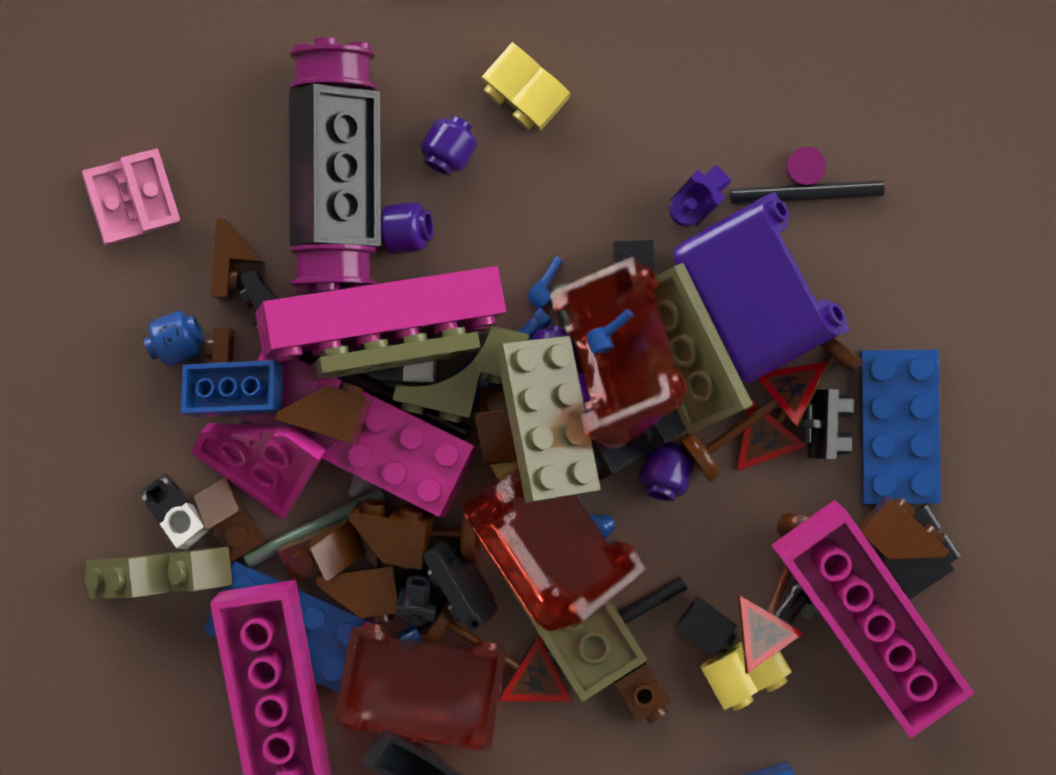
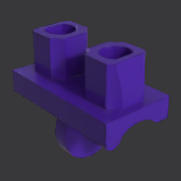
(698, 197)

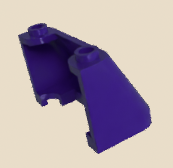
(757, 290)

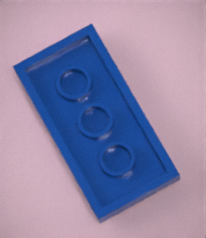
(900, 426)
(325, 626)

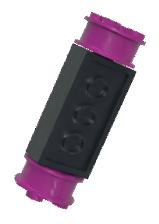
(334, 166)

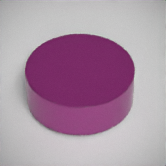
(805, 166)

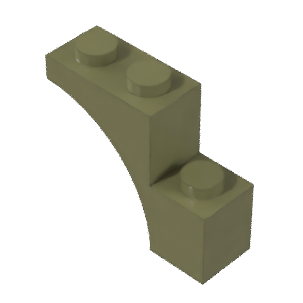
(457, 394)
(158, 573)

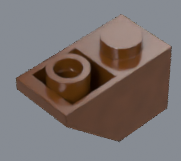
(394, 533)
(898, 535)

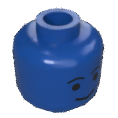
(174, 338)

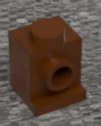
(639, 679)

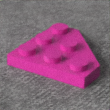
(261, 460)

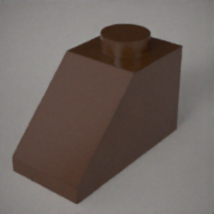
(330, 412)
(365, 591)

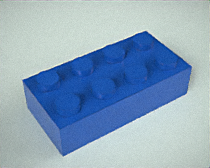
(232, 388)

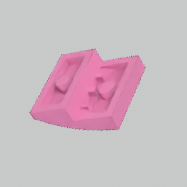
(131, 197)

